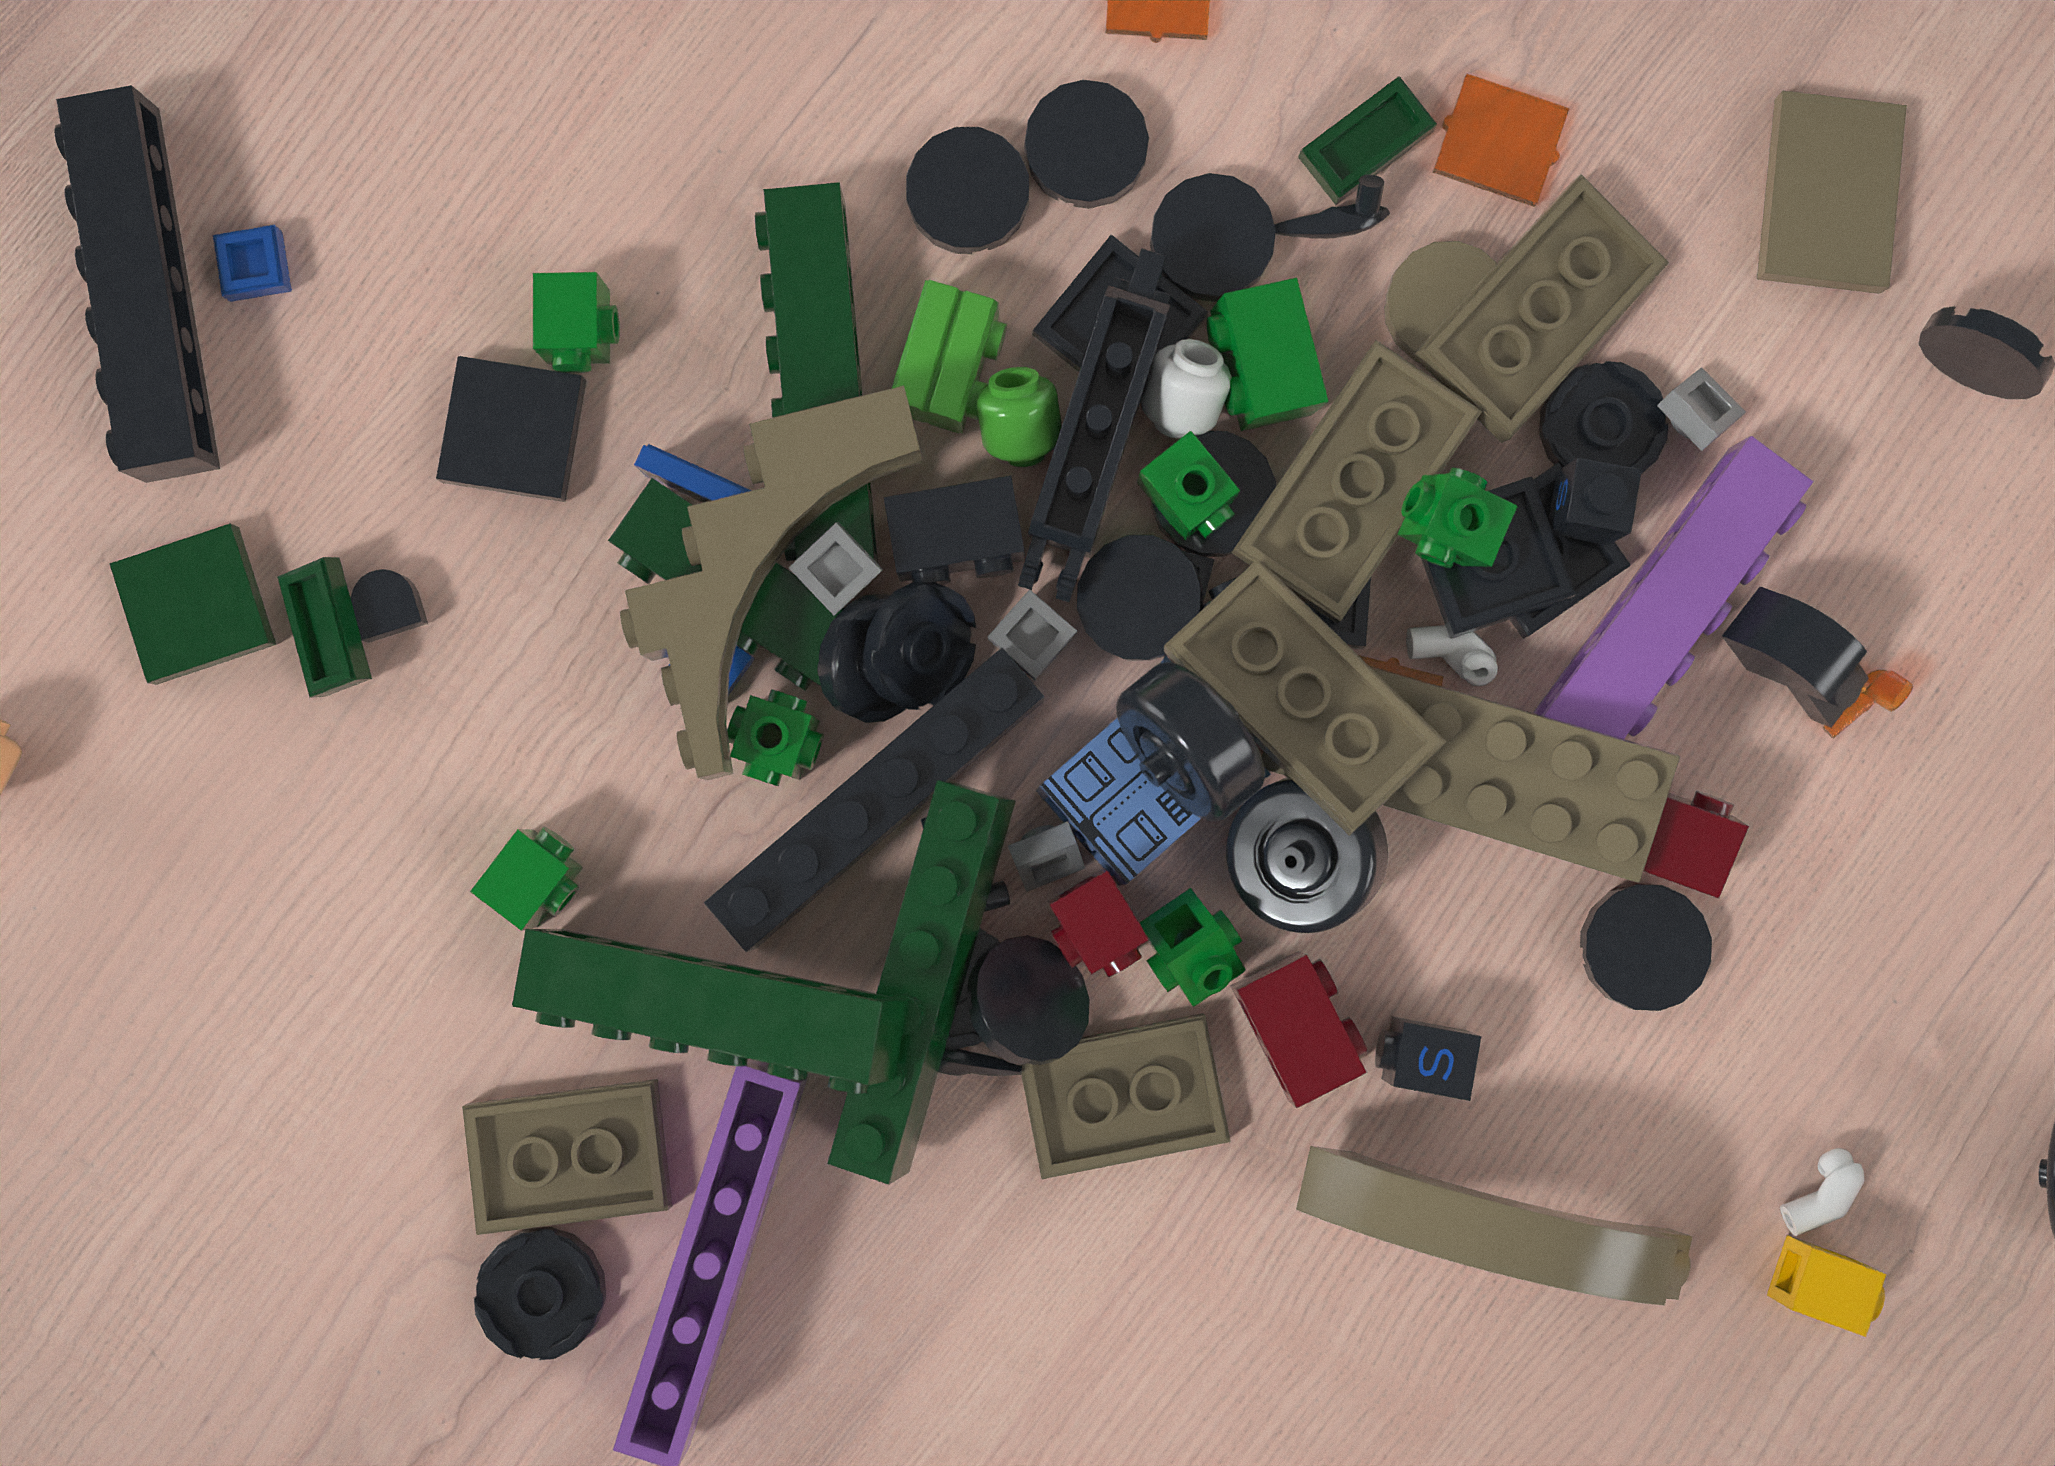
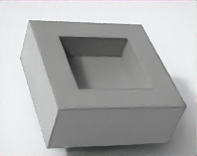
(1701, 409)
(835, 568)
(1032, 634)
(1046, 855)

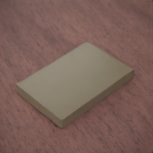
(1831, 192)
(1126, 1097)
(567, 1156)

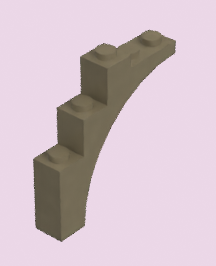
(697, 618)

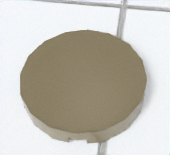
(1430, 288)

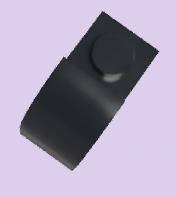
(1800, 650)

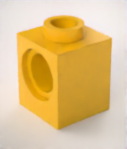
(1827, 1286)

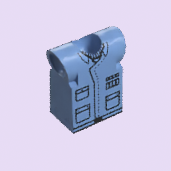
(1114, 806)

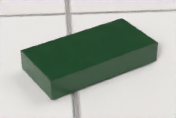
(1367, 140)
(324, 627)

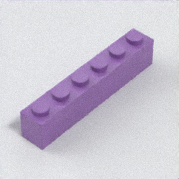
(1679, 592)
(709, 1265)

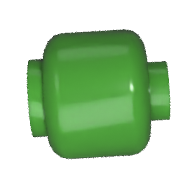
(1019, 416)

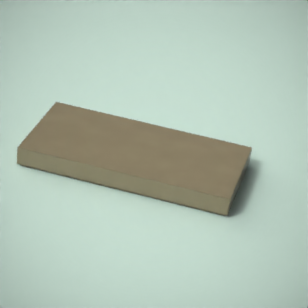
(1541, 308)
(1348, 483)
(1306, 696)

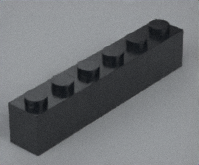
(136, 285)
(874, 801)

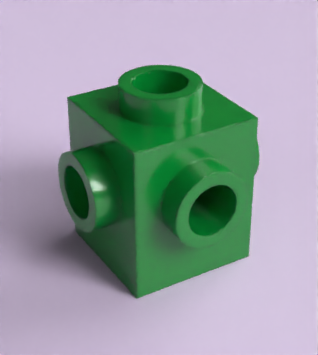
(1455, 519)
(799, 740)
(1192, 947)

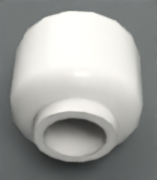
(1186, 388)

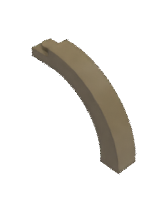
(1494, 1231)

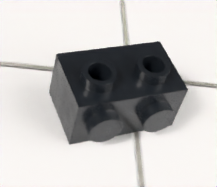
(955, 531)

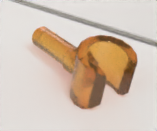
(1883, 688)

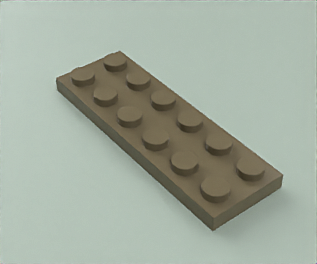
(1534, 780)

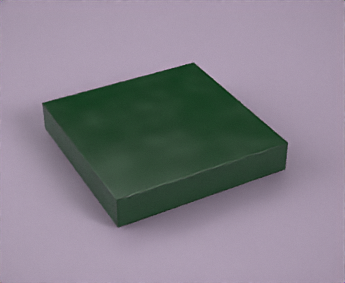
(192, 604)

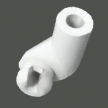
(1465, 654)
(1832, 1199)

